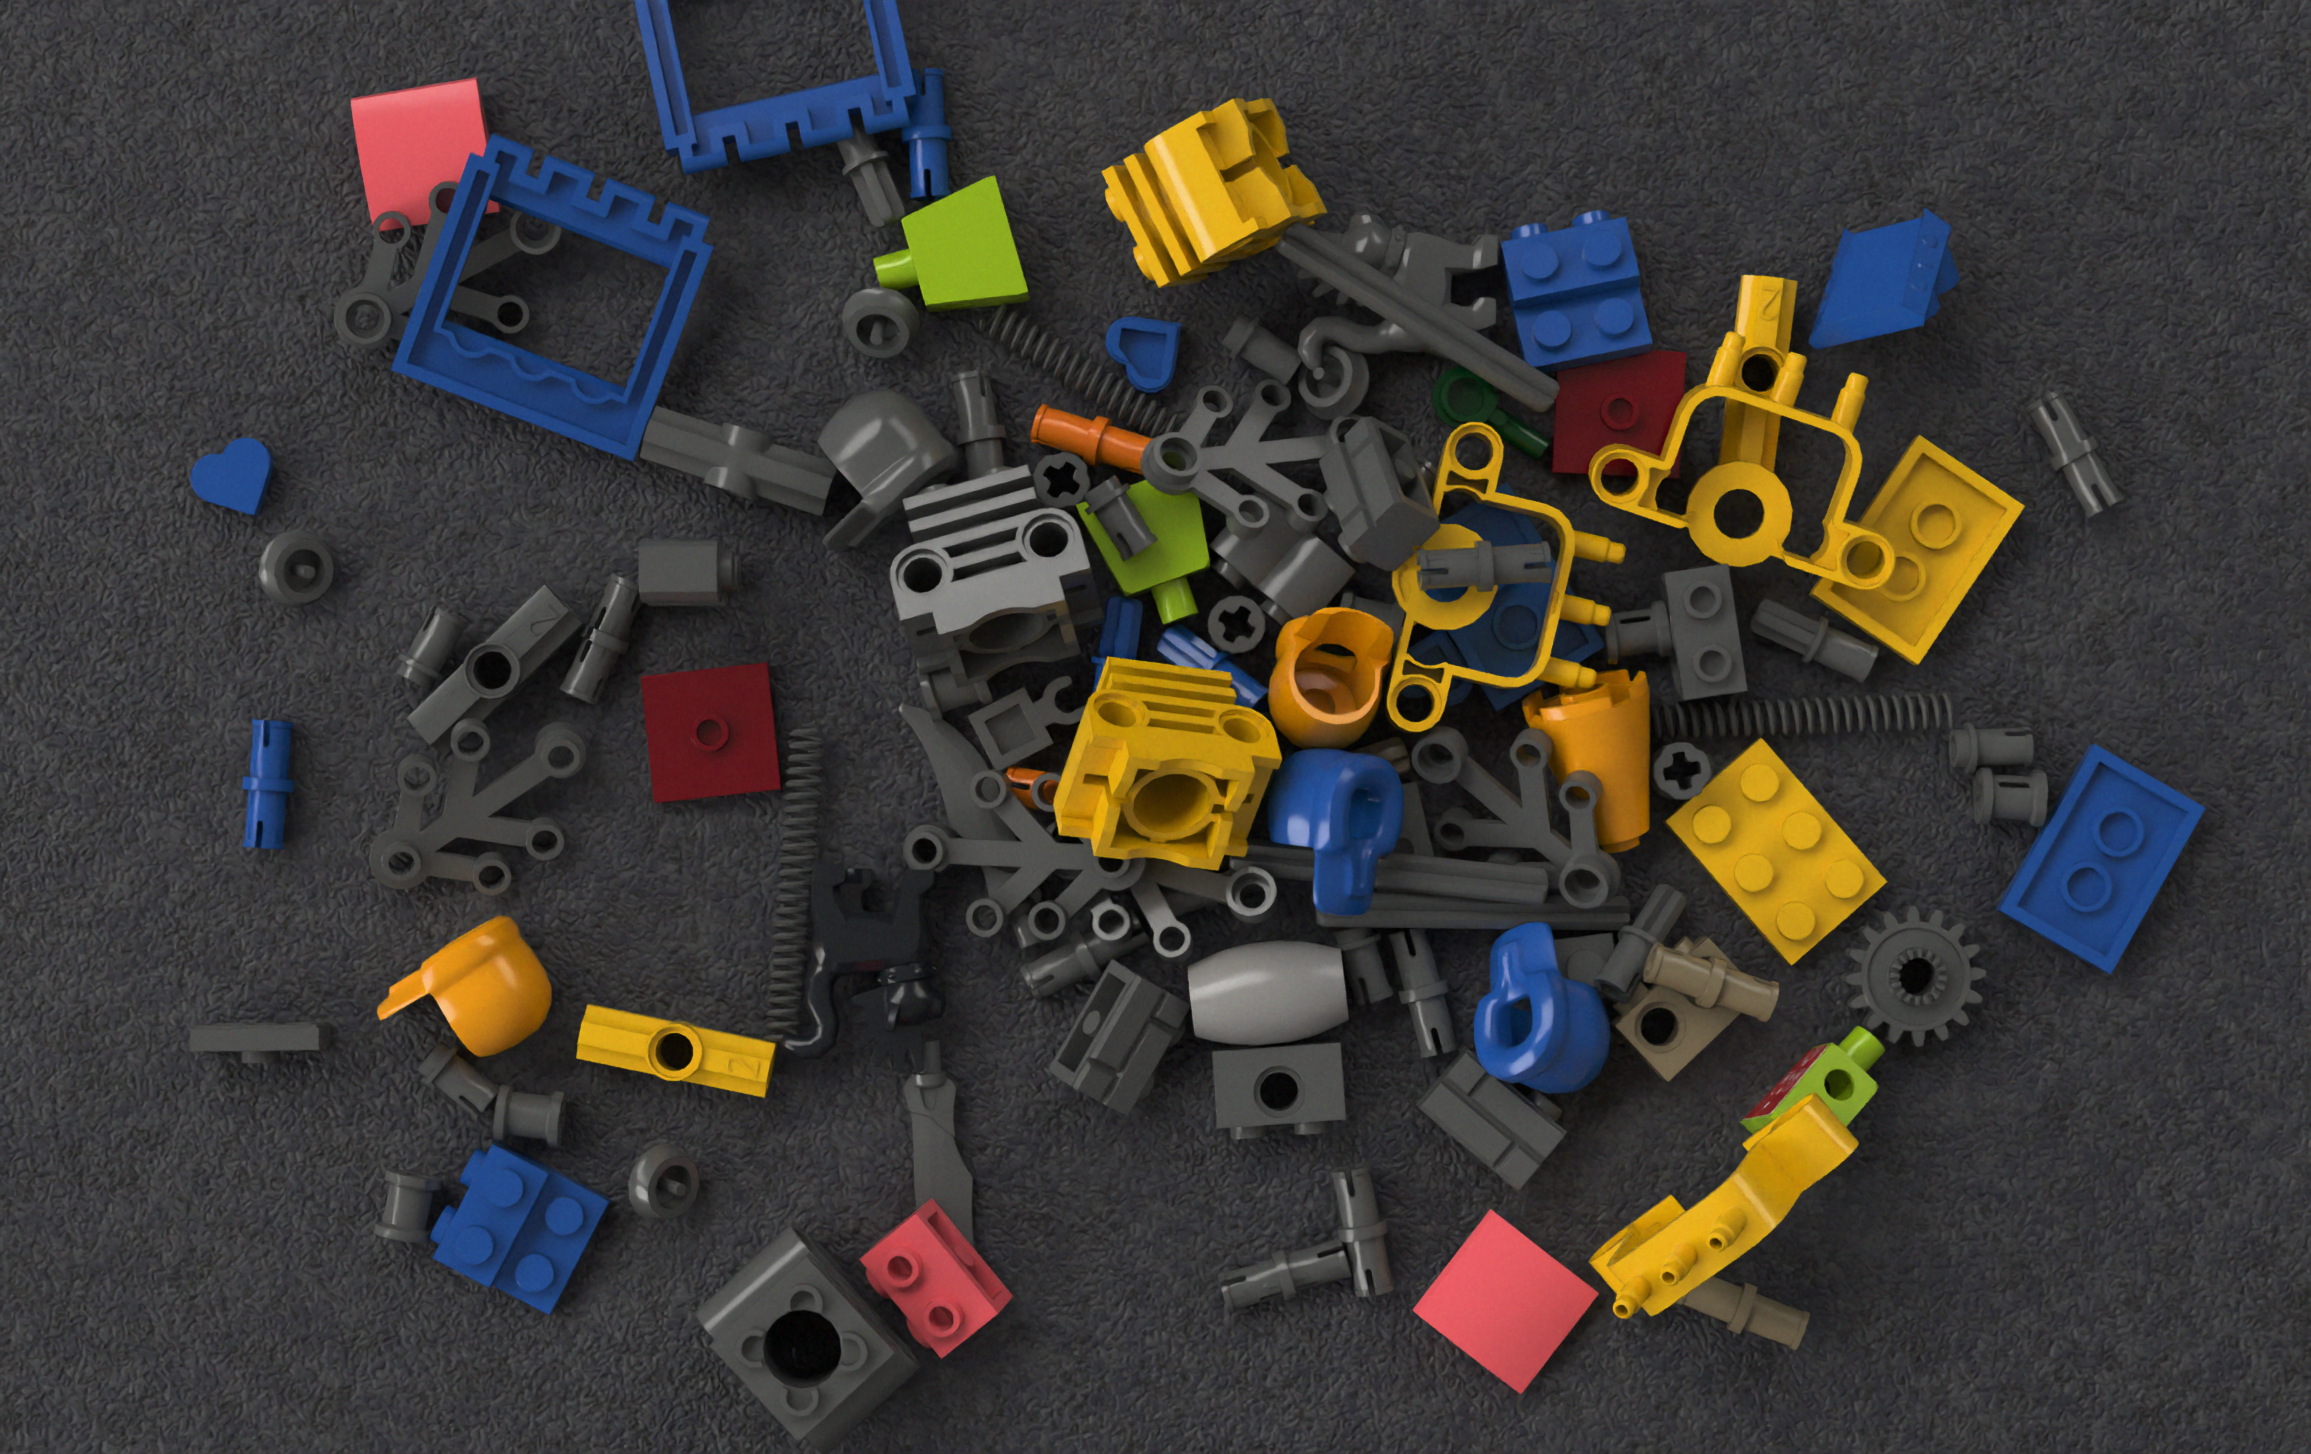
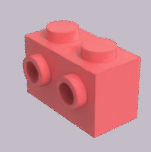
(935, 1279)

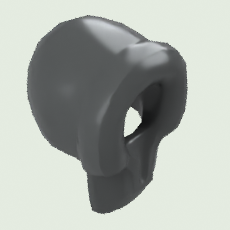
(888, 455)

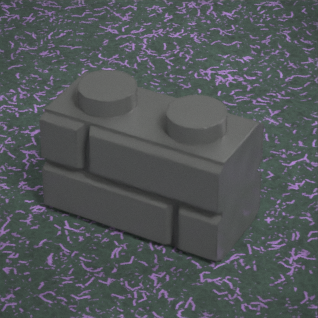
(1378, 495)
(1120, 1038)
(1493, 1118)

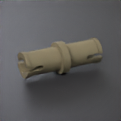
(1711, 982)
(1748, 1310)

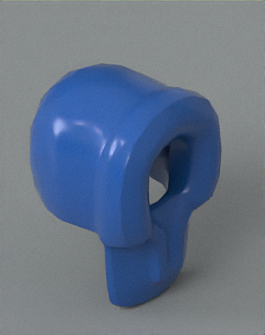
(1344, 810)
(1564, 1036)

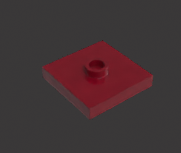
(1616, 403)
(711, 732)

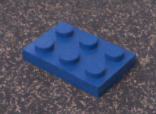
(1508, 633)
(2100, 858)

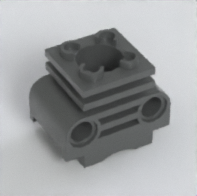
(991, 578)
(798, 1276)

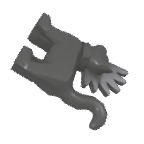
(1414, 261)

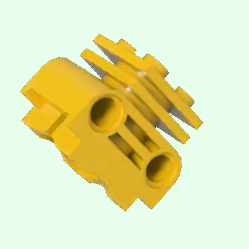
(1210, 192)
(1166, 766)

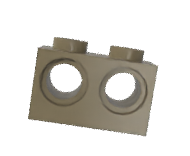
(1692, 1024)

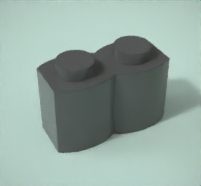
(1284, 565)
(687, 572)

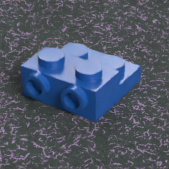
(1575, 293)
(518, 1226)

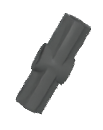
(739, 461)
(528, 643)

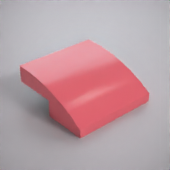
(416, 141)
(1505, 1301)

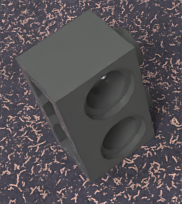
(1703, 633)

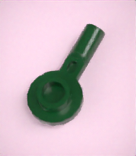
(1465, 397)

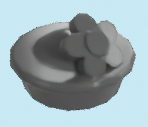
(880, 321)
(1337, 385)
(296, 568)
(663, 1183)

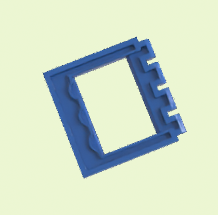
(764, 124)
(526, 382)

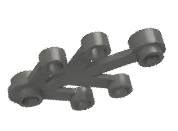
(403, 297)
(1243, 458)
(471, 814)
(1525, 821)
(1036, 854)
(1178, 878)

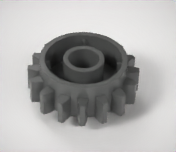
(1946, 984)

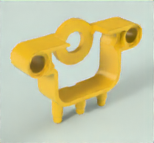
(1768, 539)
(1470, 606)
(1677, 1250)

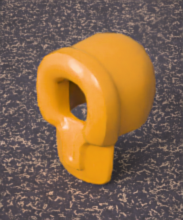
(1327, 696)
(485, 986)

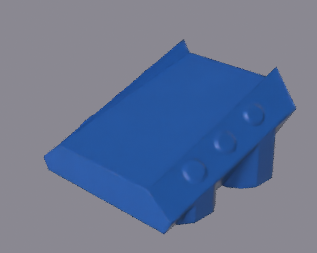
(1885, 281)

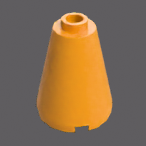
(1609, 736)

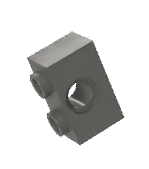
(1312, 1065)

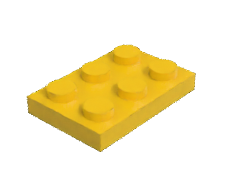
(1942, 535)
(1775, 851)

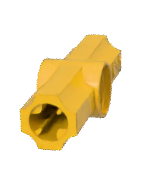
(1766, 321)
(635, 1044)

